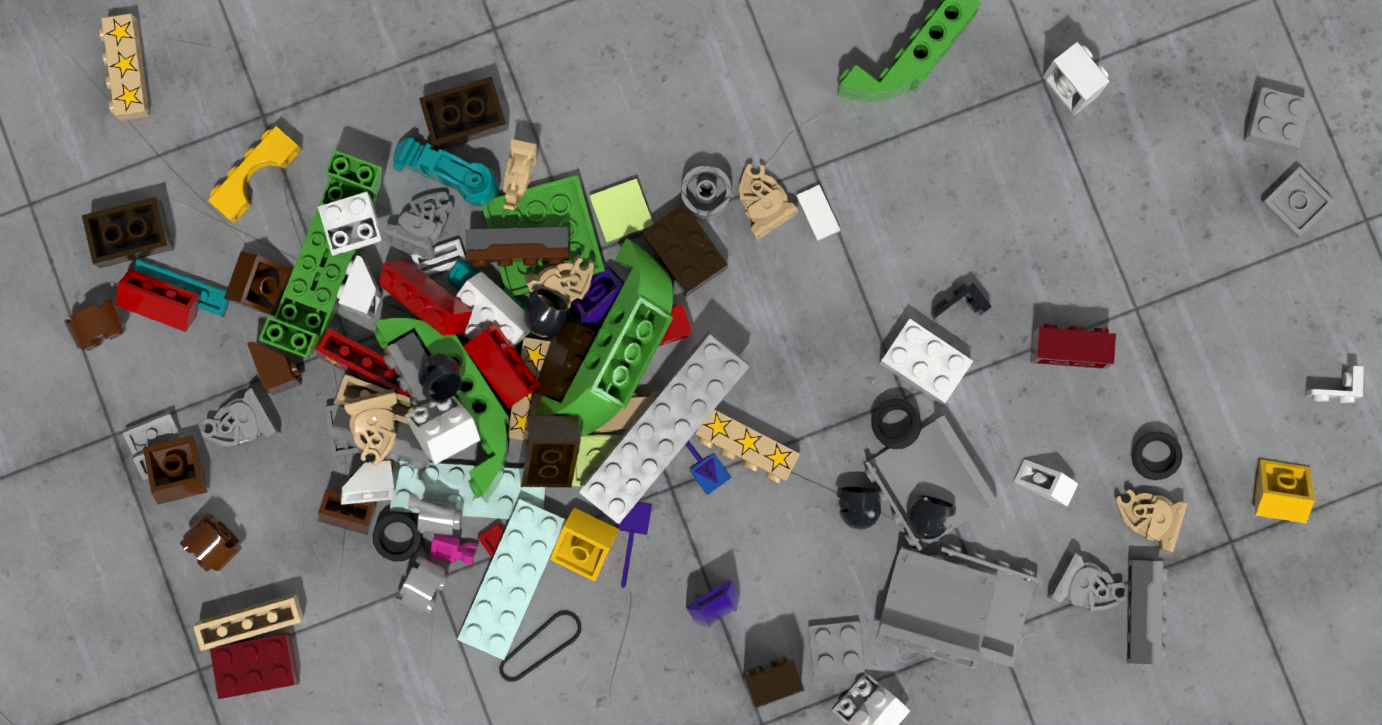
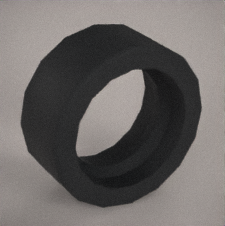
(888, 406)
(1167, 439)
(378, 537)

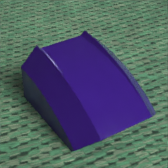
(598, 299)
(714, 605)

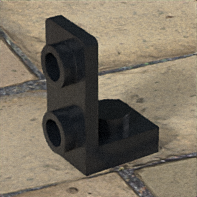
(975, 301)

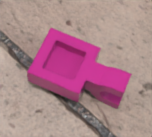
(448, 549)

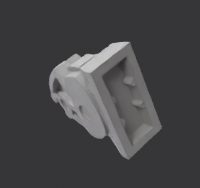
(419, 226)
(245, 421)
(1082, 587)

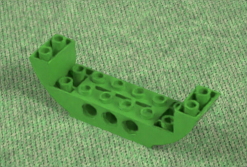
(907, 70)
(313, 286)
(621, 346)
(490, 424)

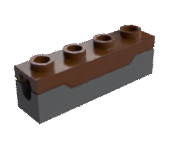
(517, 245)

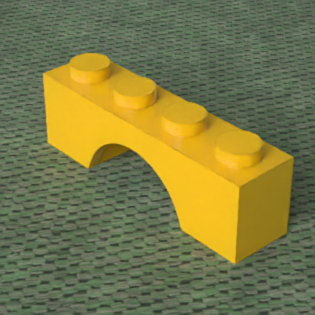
(232, 196)

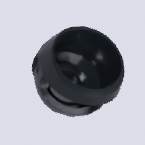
(540, 317)
(441, 376)
(863, 506)
(926, 516)

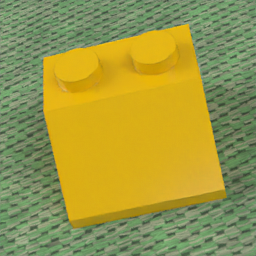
(1283, 491)
(584, 544)

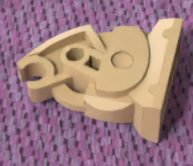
(518, 172)
(764, 206)
(565, 279)
(374, 419)
(1155, 521)

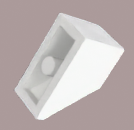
(1046, 482)
(369, 484)

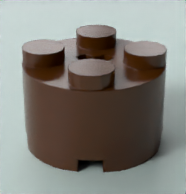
(94, 324)
(211, 543)

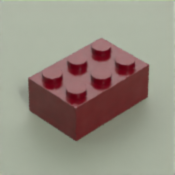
(1073, 347)
(254, 666)

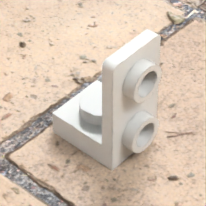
(1351, 380)

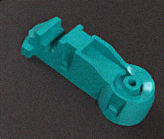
(473, 181)

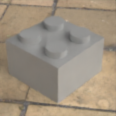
(1277, 120)

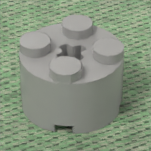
(708, 178)
(421, 586)

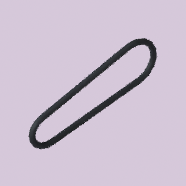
(548, 656)

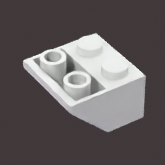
(350, 223)
(361, 290)
(442, 428)
(870, 705)

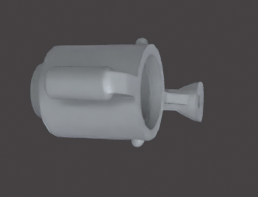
(436, 515)

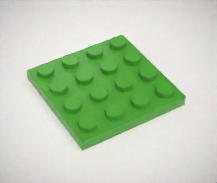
(542, 206)

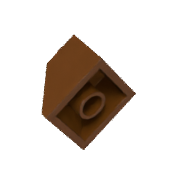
(258, 283)
(275, 369)
(174, 470)

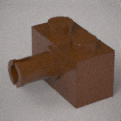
(352, 516)

